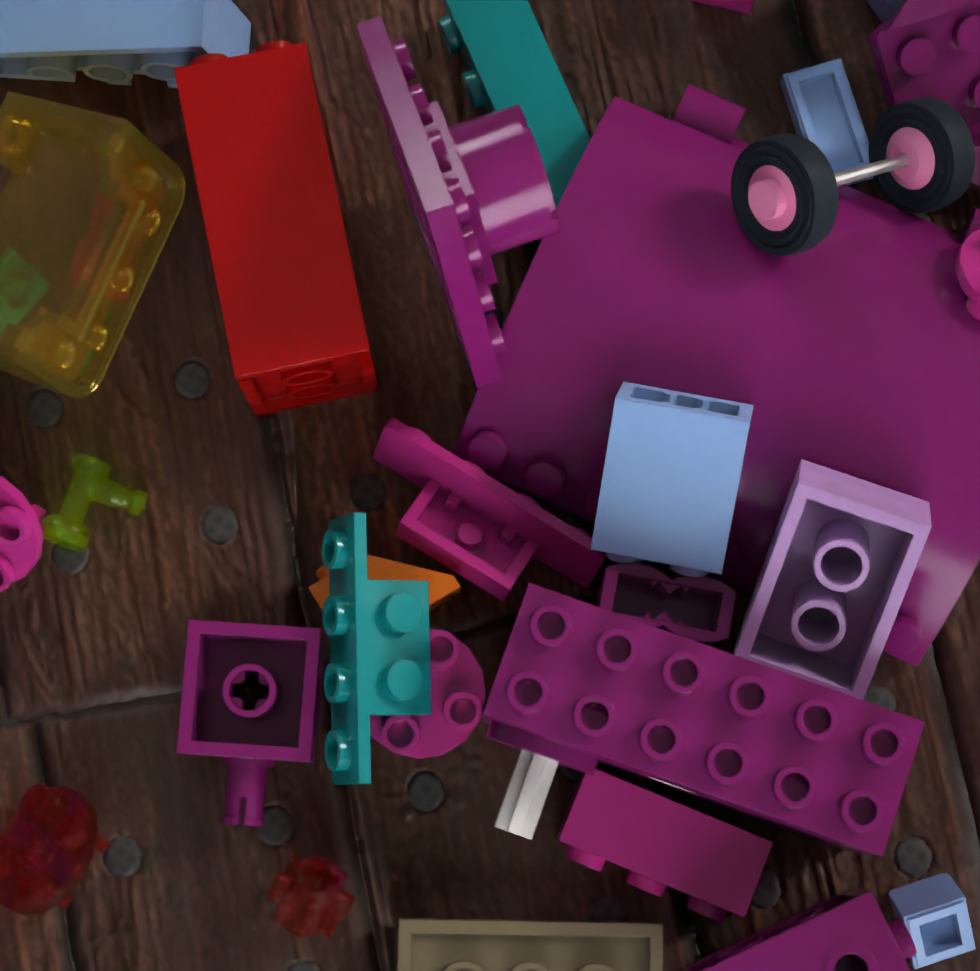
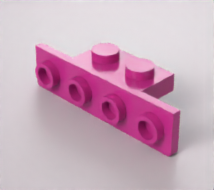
(476, 521)

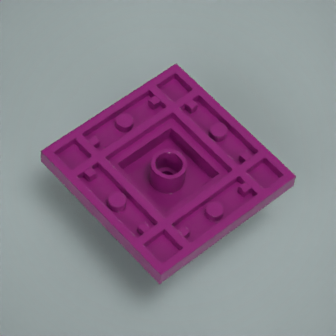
(469, 190)

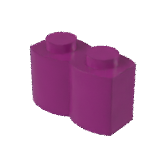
(684, 606)

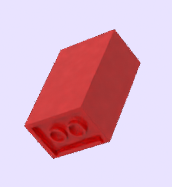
(275, 228)

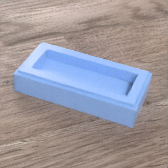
(827, 114)

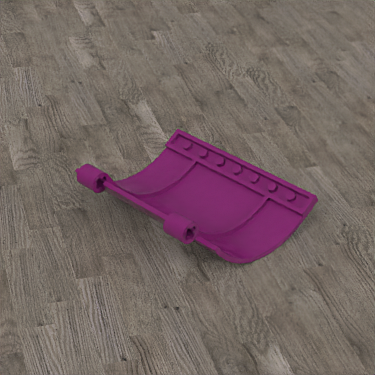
(842, 349)

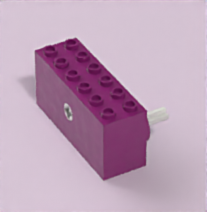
(694, 719)

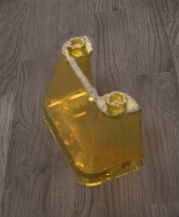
(76, 237)

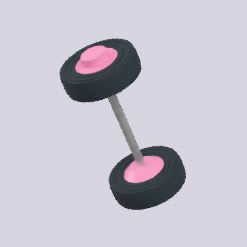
(790, 194)

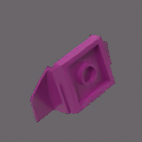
(935, 54)

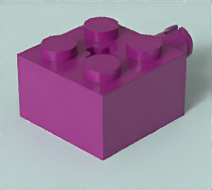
(219, 724)

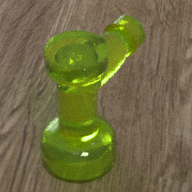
(88, 484)

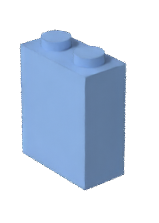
(671, 478)

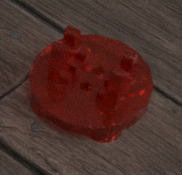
(47, 849)

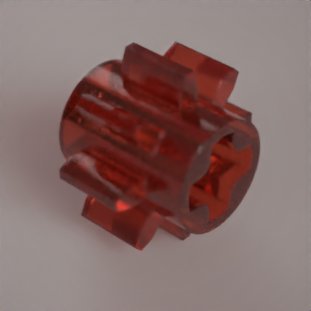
(310, 896)

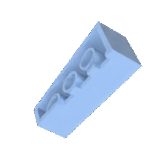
(115, 37)

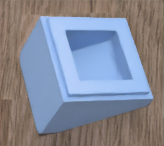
(934, 917)

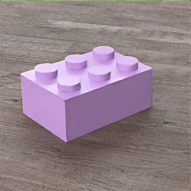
(833, 579)

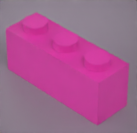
(663, 845)

